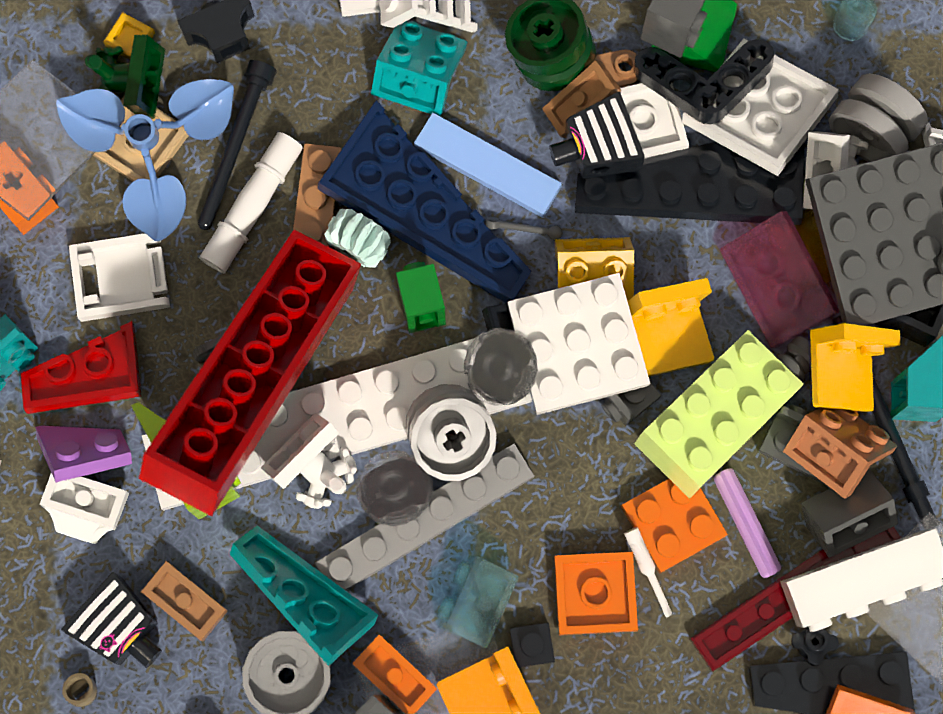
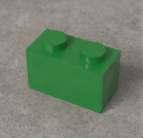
(421, 297)

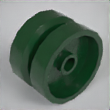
(549, 42)

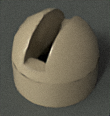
(77, 684)

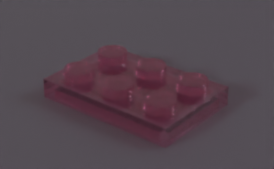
(779, 279)

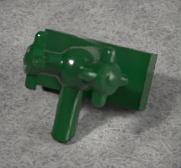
(137, 79)

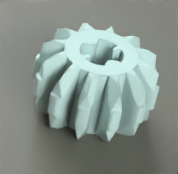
(357, 237)

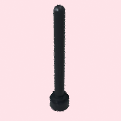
(258, 77)

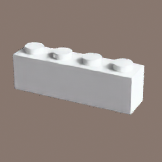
(864, 579)

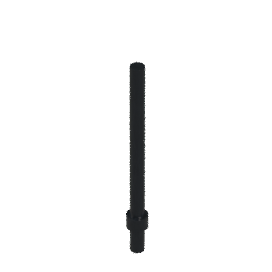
(915, 490)

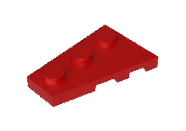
(92, 375)

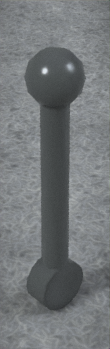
(554, 232)

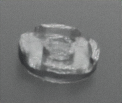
(500, 366)
(394, 488)

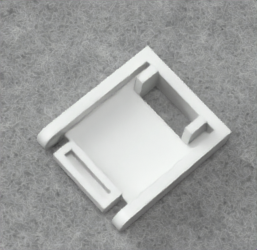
(126, 277)

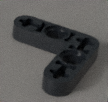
(705, 90)

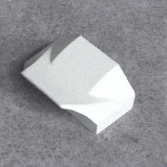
(83, 507)

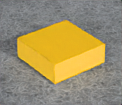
(123, 33)

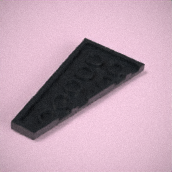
(698, 185)

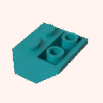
(919, 388)

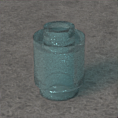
(854, 18)

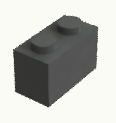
(674, 24)
(849, 521)

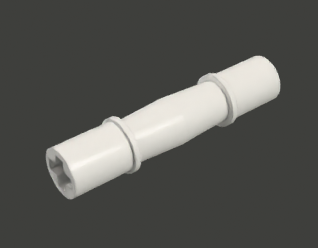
(251, 202)

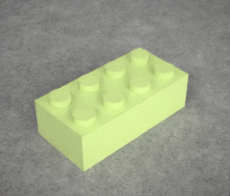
(718, 414)

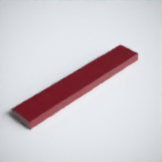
(766, 609)

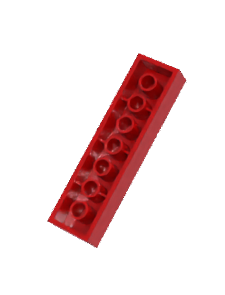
(249, 374)

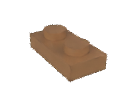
(585, 90)
(184, 601)

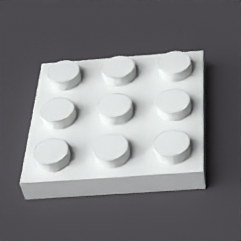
(773, 116)
(581, 343)

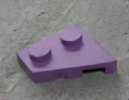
(82, 451)

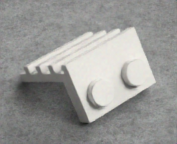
(398, 11)

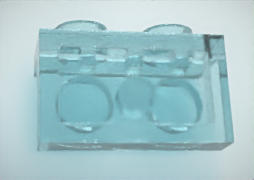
(476, 600)

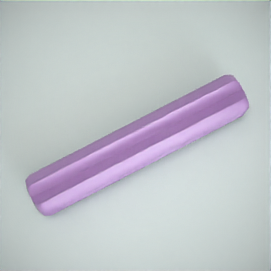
(747, 523)

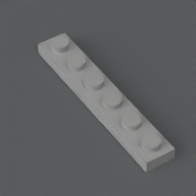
(447, 508)

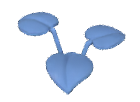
(94, 120)

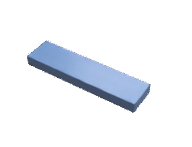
(487, 165)

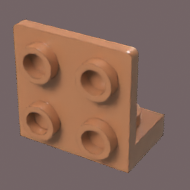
(838, 447)

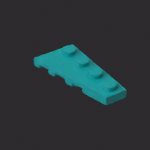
(307, 598)

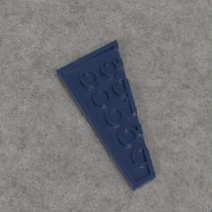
(417, 203)

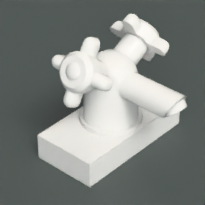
(828, 154)
(305, 456)

